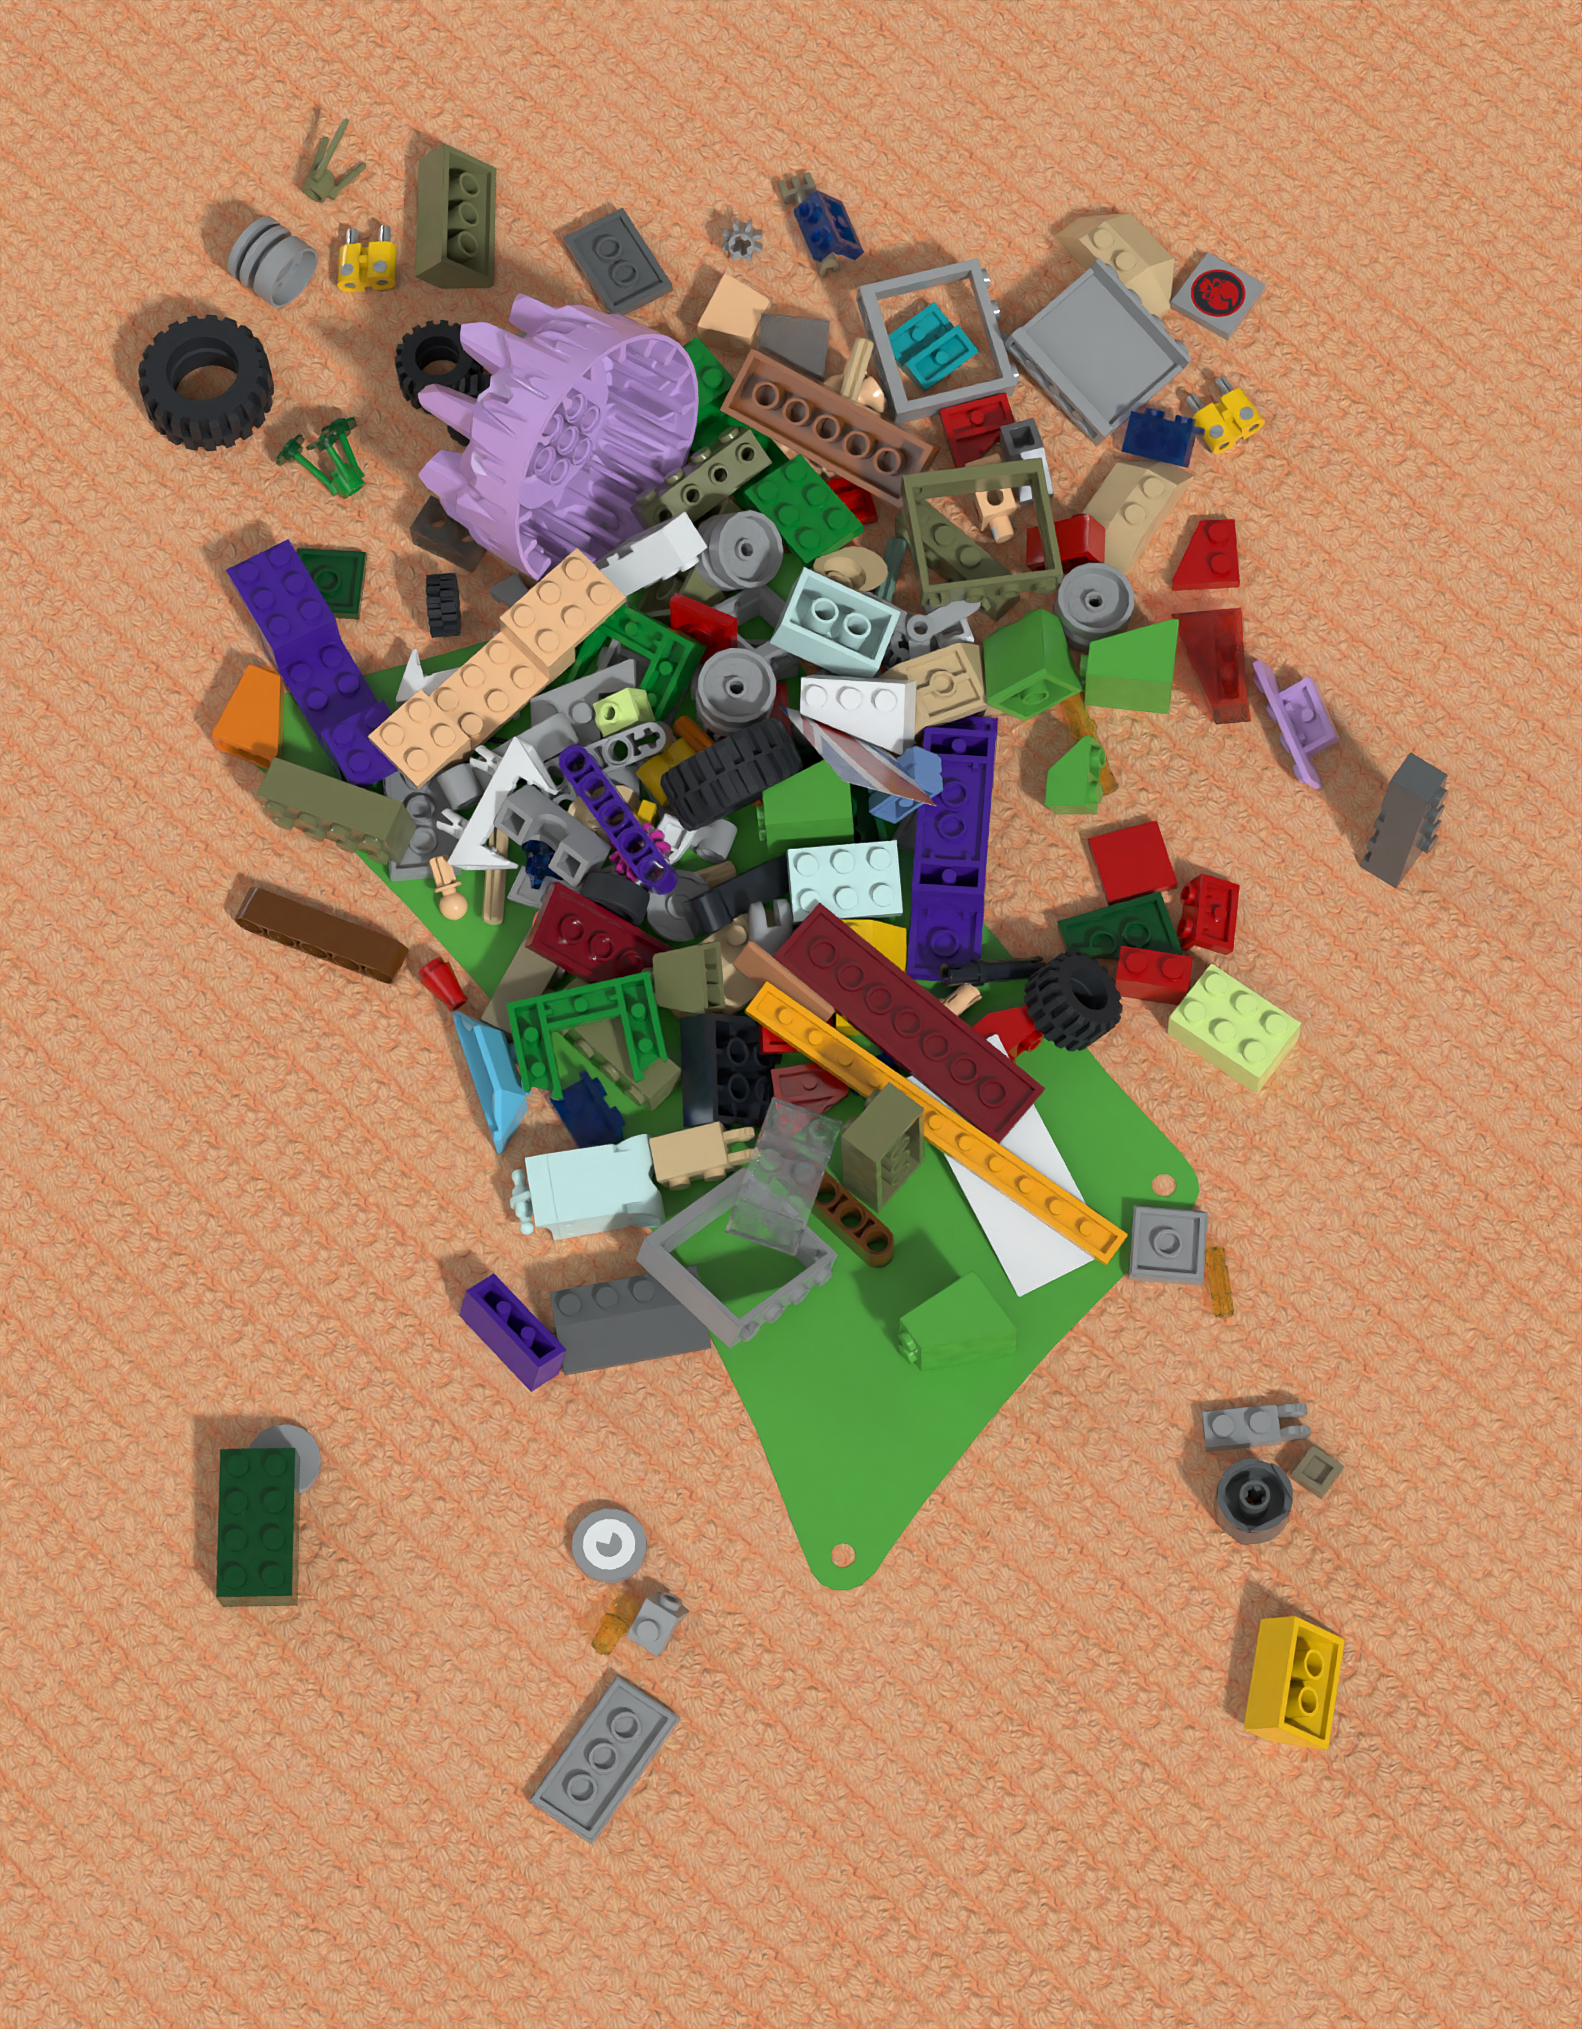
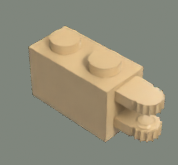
(698, 1154)

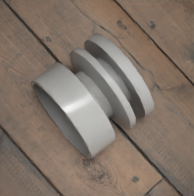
(272, 262)

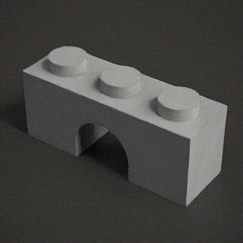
(534, 816)

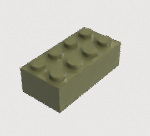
(336, 812)
(882, 1146)

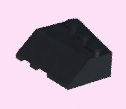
(724, 1071)

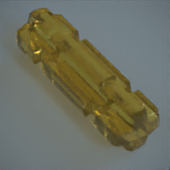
(1219, 1282)

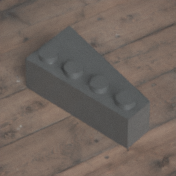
(1406, 820)

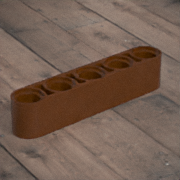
(321, 935)
(857, 1237)

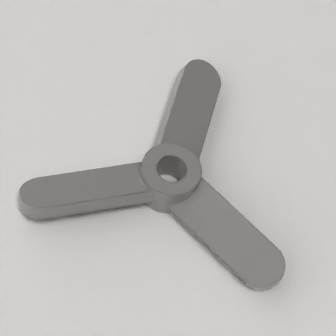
(931, 623)

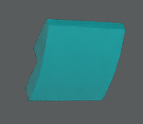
(930, 347)

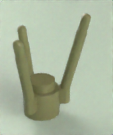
(319, 181)

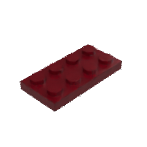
(589, 938)

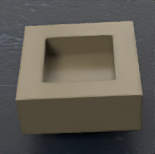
(1317, 1472)

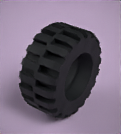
(200, 345)
(730, 774)

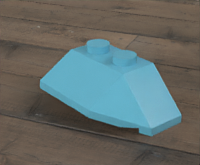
(494, 1077)

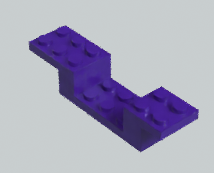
(313, 661)
(953, 849)

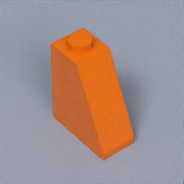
(253, 718)

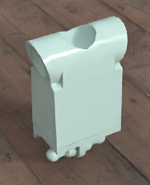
(589, 1190)

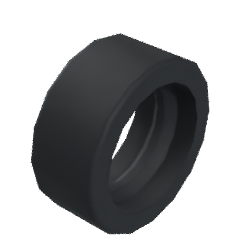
(617, 896)

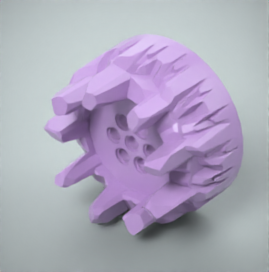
(563, 434)

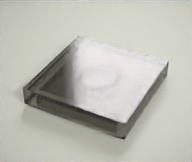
(796, 342)

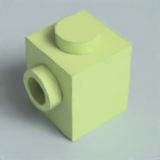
(622, 711)

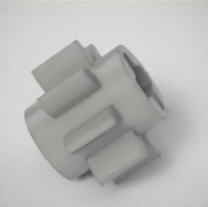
(737, 247)

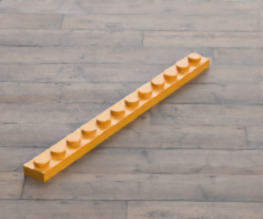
(941, 1125)

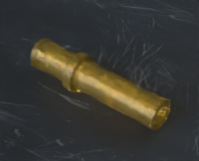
(1083, 726)

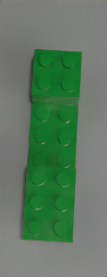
(787, 491)

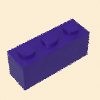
(512, 1332)

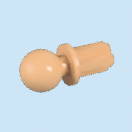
(452, 904)

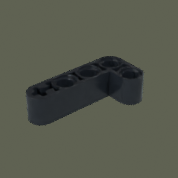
(733, 897)

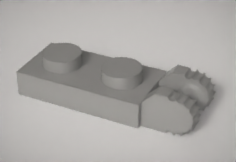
(1252, 1426)

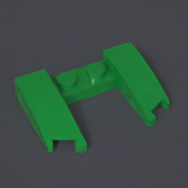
(671, 653)
(539, 1016)

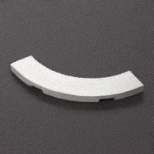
(675, 836)

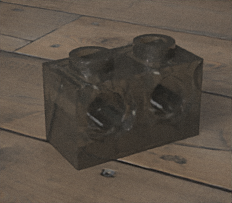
(445, 540)

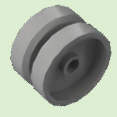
(741, 551)
(1093, 604)
(735, 691)

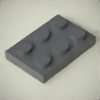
(618, 263)

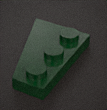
(1133, 924)

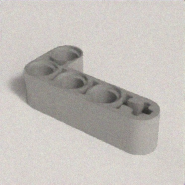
(604, 754)
(466, 784)

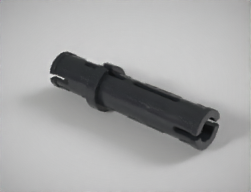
(980, 971)

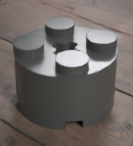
(1261, 1482)

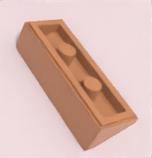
(762, 967)

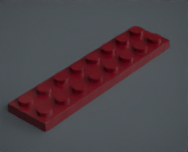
(909, 1024)

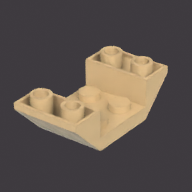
(947, 685)

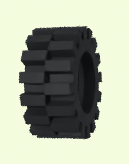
(443, 605)

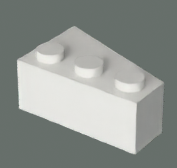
(653, 554)
(864, 707)

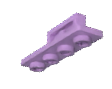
(1302, 719)

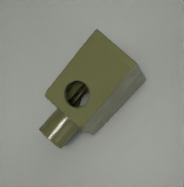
(689, 978)

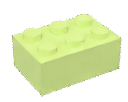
(1234, 1028)

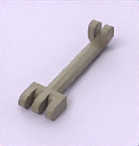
(798, 194)

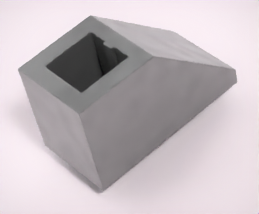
(1024, 442)

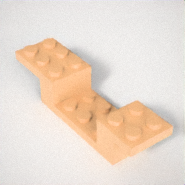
(503, 676)

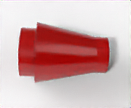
(442, 983)

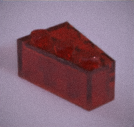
(1218, 658)

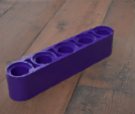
(629, 830)

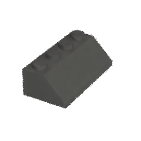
(624, 1323)

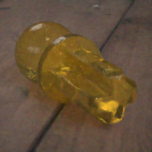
(615, 1624)

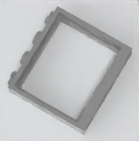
(899, 408)
(730, 1329)

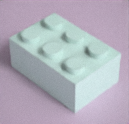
(834, 626)
(846, 879)

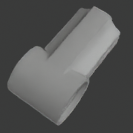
(713, 840)

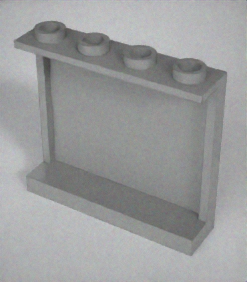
(1098, 352)

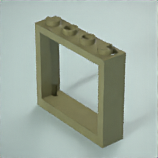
(973, 480)

